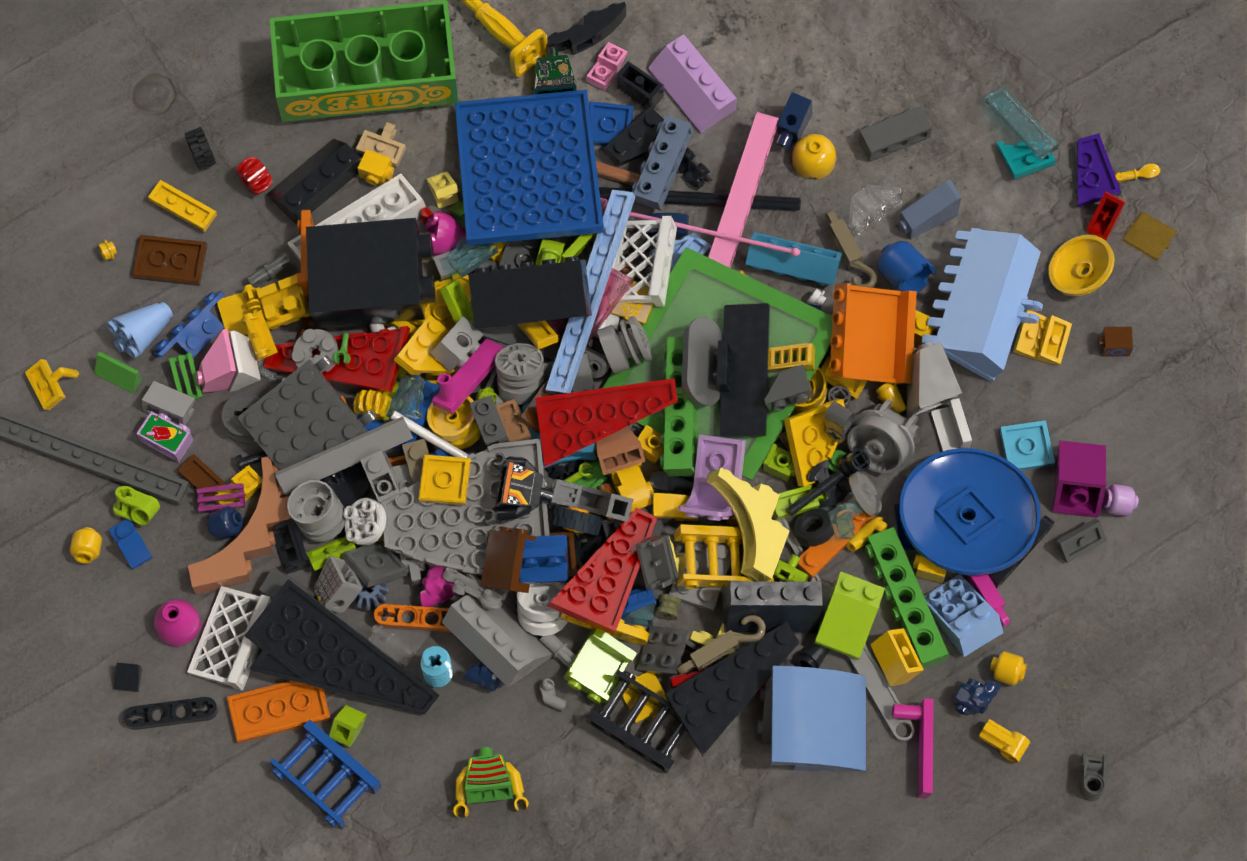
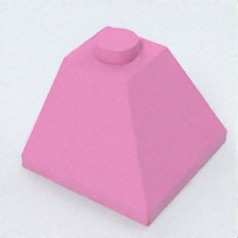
(218, 366)

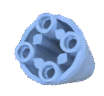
(139, 328)

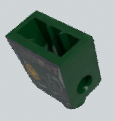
(553, 73)

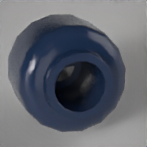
(225, 523)

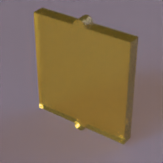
(1150, 236)

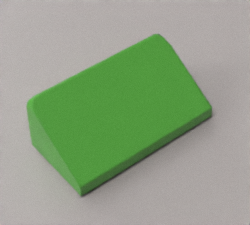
(117, 372)

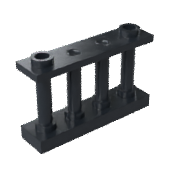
(621, 732)

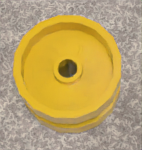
(457, 429)

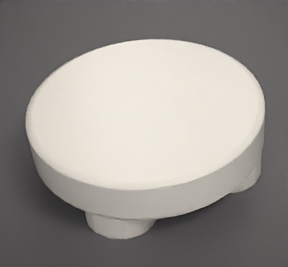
(364, 521)

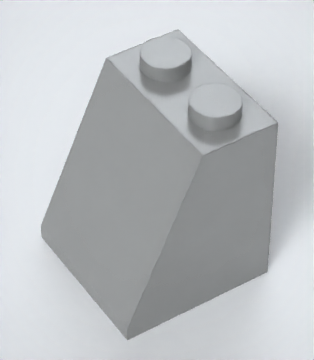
(931, 380)

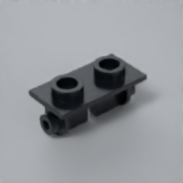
(697, 172)

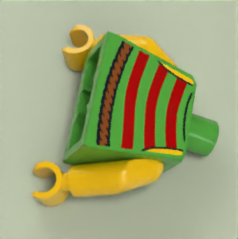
(488, 780)

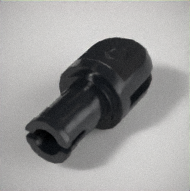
(662, 482)

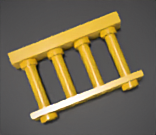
(711, 536)

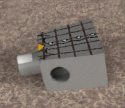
(337, 585)

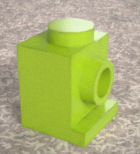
(775, 468)

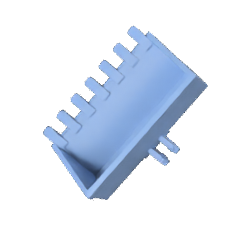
(985, 300)

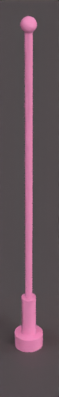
(795, 251)

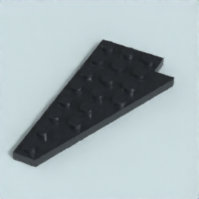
(319, 649)

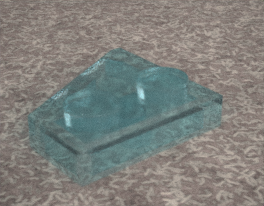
(408, 397)

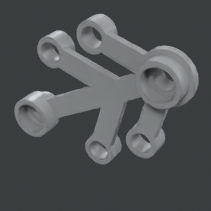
(472, 584)

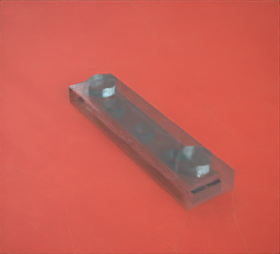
(1021, 123)

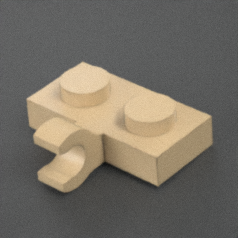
(382, 144)

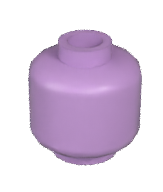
(1120, 500)

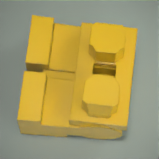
(283, 302)

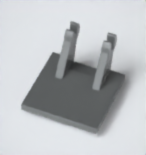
(665, 650)

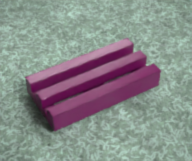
(232, 487)

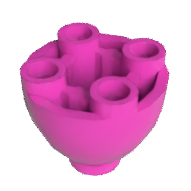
(444, 231)
(177, 630)

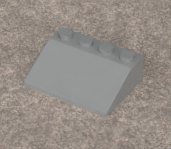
(496, 639)

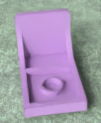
(712, 454)

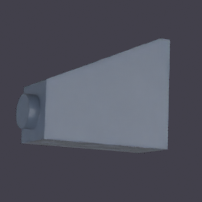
(931, 210)

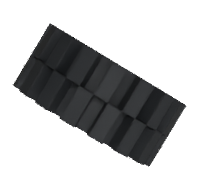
(200, 148)

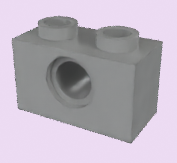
(456, 344)

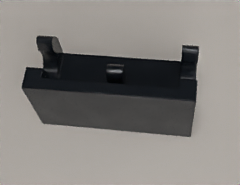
(290, 546)

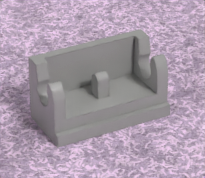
(169, 402)

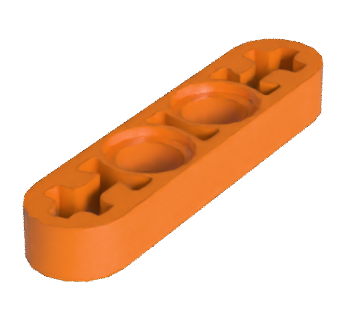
(420, 616)

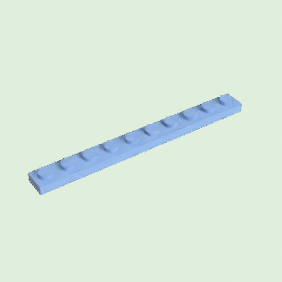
(598, 273)

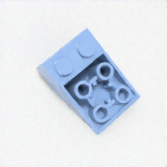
(963, 615)

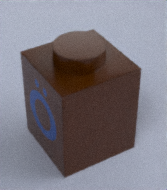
(1116, 341)

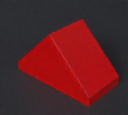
(1106, 216)

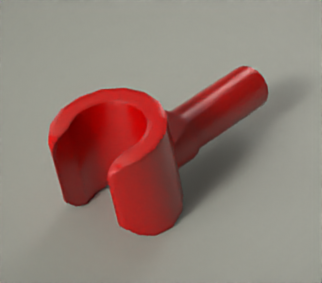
(427, 213)

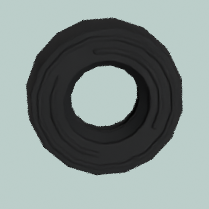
(811, 517)

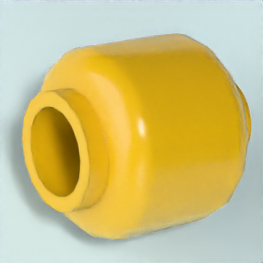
(85, 545)
(1008, 668)

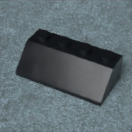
(316, 179)
(774, 603)

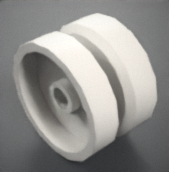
(534, 611)

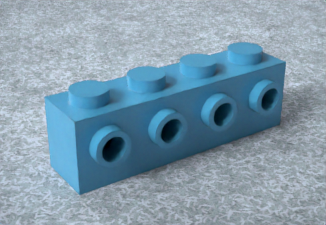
(811, 264)

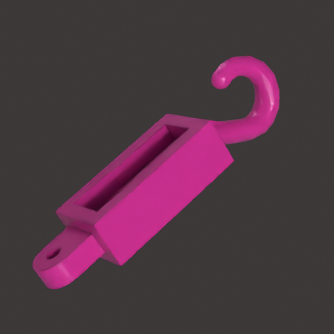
(988, 591)

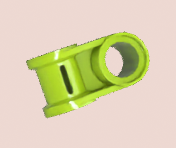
(135, 507)

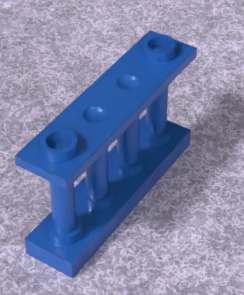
(330, 752)

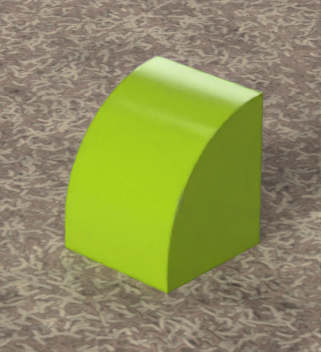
(347, 725)

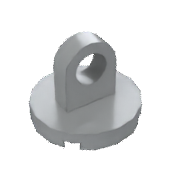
(863, 494)

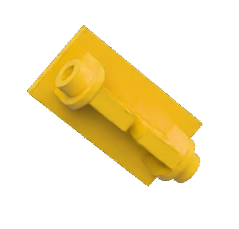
(259, 335)

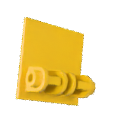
(235, 306)

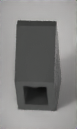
(789, 388)

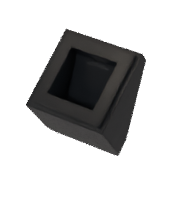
(128, 677)

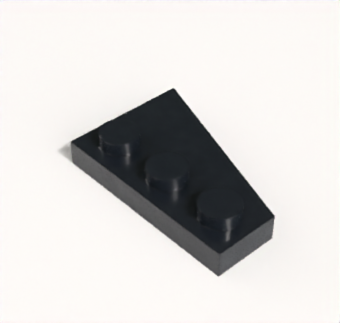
(635, 139)

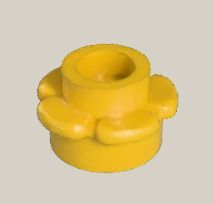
(107, 250)

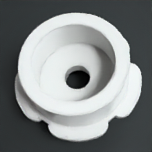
(816, 297)

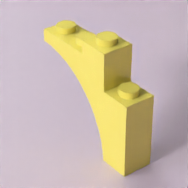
(753, 509)

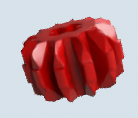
(254, 175)

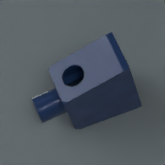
(793, 120)

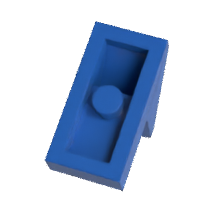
(130, 543)

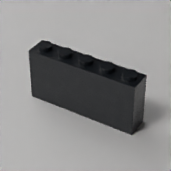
(530, 293)

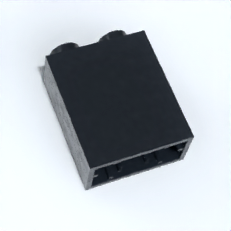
(368, 272)

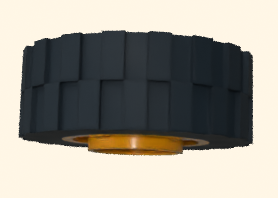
(575, 519)

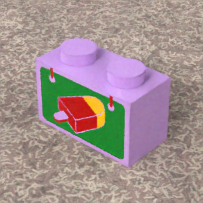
(165, 436)

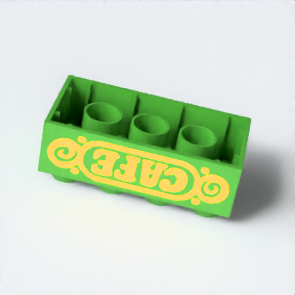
(363, 60)

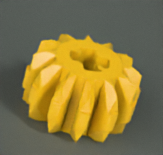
(372, 400)

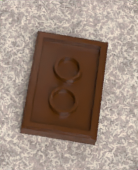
(169, 260)

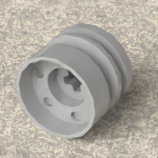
(625, 344)
(519, 372)
(316, 510)

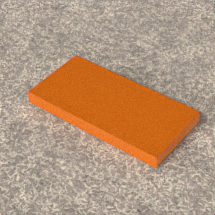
(276, 709)

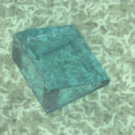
(643, 616)

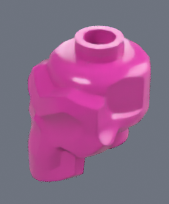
(436, 588)

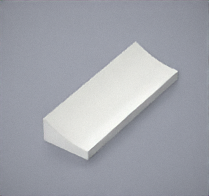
(389, 201)

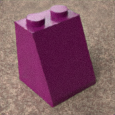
(1079, 478)

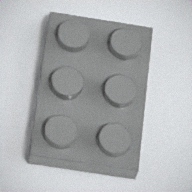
(704, 597)

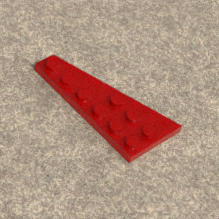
(605, 581)

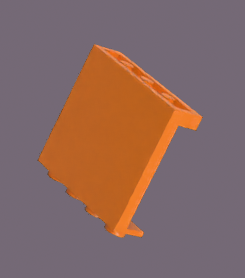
(872, 334)

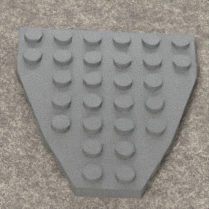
(457, 533)

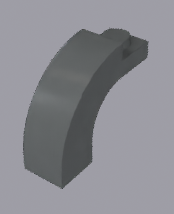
(591, 500)

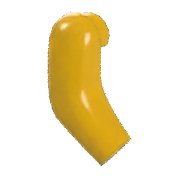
(868, 529)

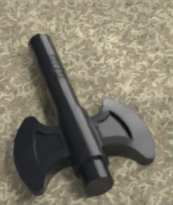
(826, 485)

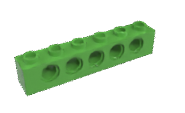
(684, 462)
(888, 542)

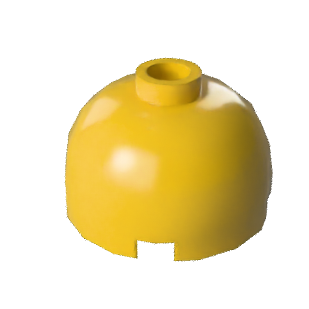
(814, 156)

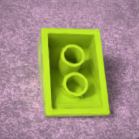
(849, 615)

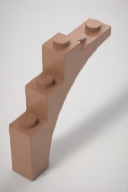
(256, 540)

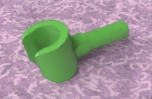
(343, 351)

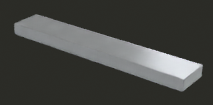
(344, 454)

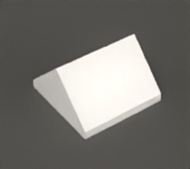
(245, 362)

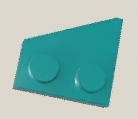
(1022, 160)

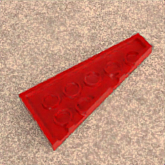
(370, 364)
(584, 417)

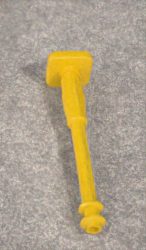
(524, 49)

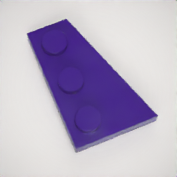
(1094, 171)

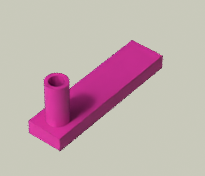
(456, 389)
(924, 714)

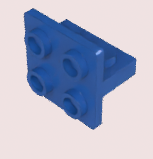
(545, 560)

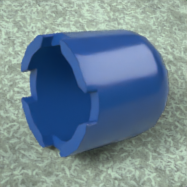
(904, 267)

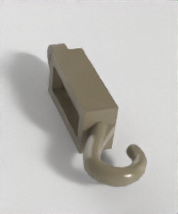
(848, 247)
(722, 646)

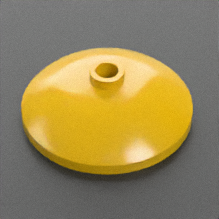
(1076, 258)

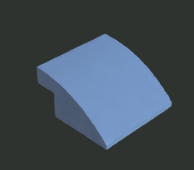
(818, 719)

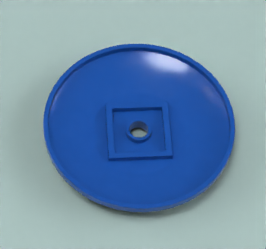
(976, 483)

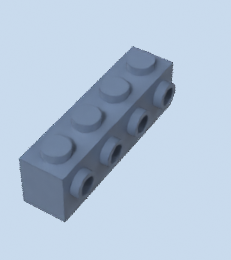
(663, 162)

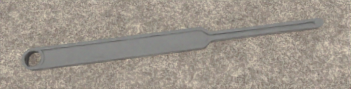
(876, 683)

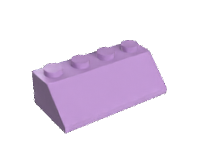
(693, 84)

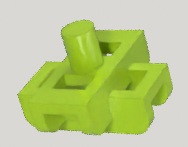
(789, 569)

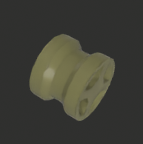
(668, 607)

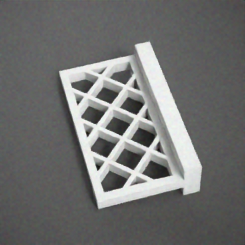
(662, 259)
(247, 650)

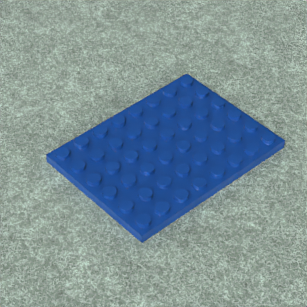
(528, 167)

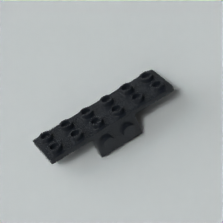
(743, 370)

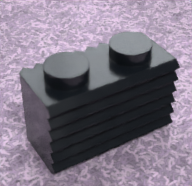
(639, 85)

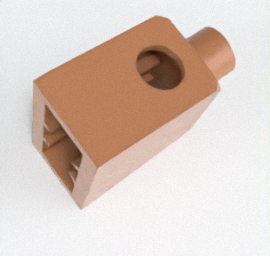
(619, 451)

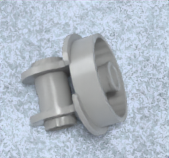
(884, 437)

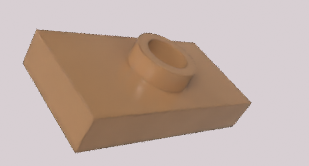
(509, 415)

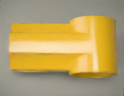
(1010, 744)

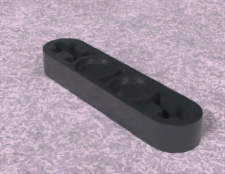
(1000, 576)
(170, 709)

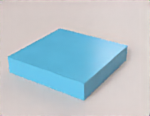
(1027, 445)

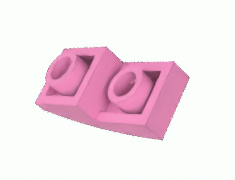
(606, 66)

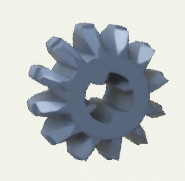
(372, 598)

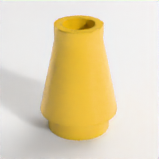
(891, 392)

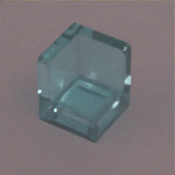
(842, 520)

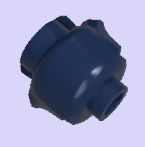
(483, 677)
(974, 696)

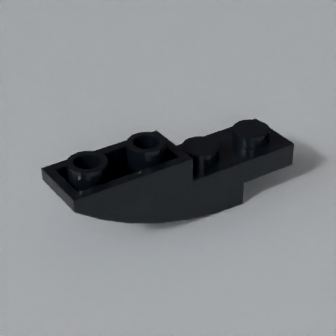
(595, 28)

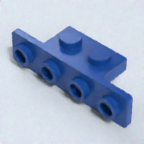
(196, 331)

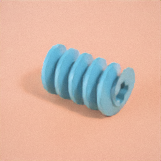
(436, 666)

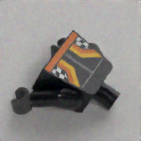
(518, 489)

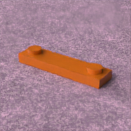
(306, 221)
(819, 556)

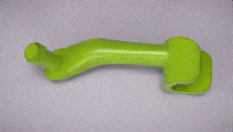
(580, 473)

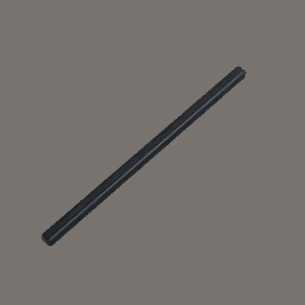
(717, 199)

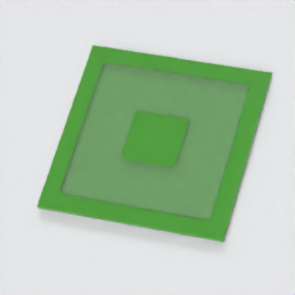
(702, 289)

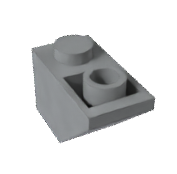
(381, 475)

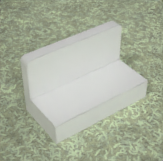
(952, 426)

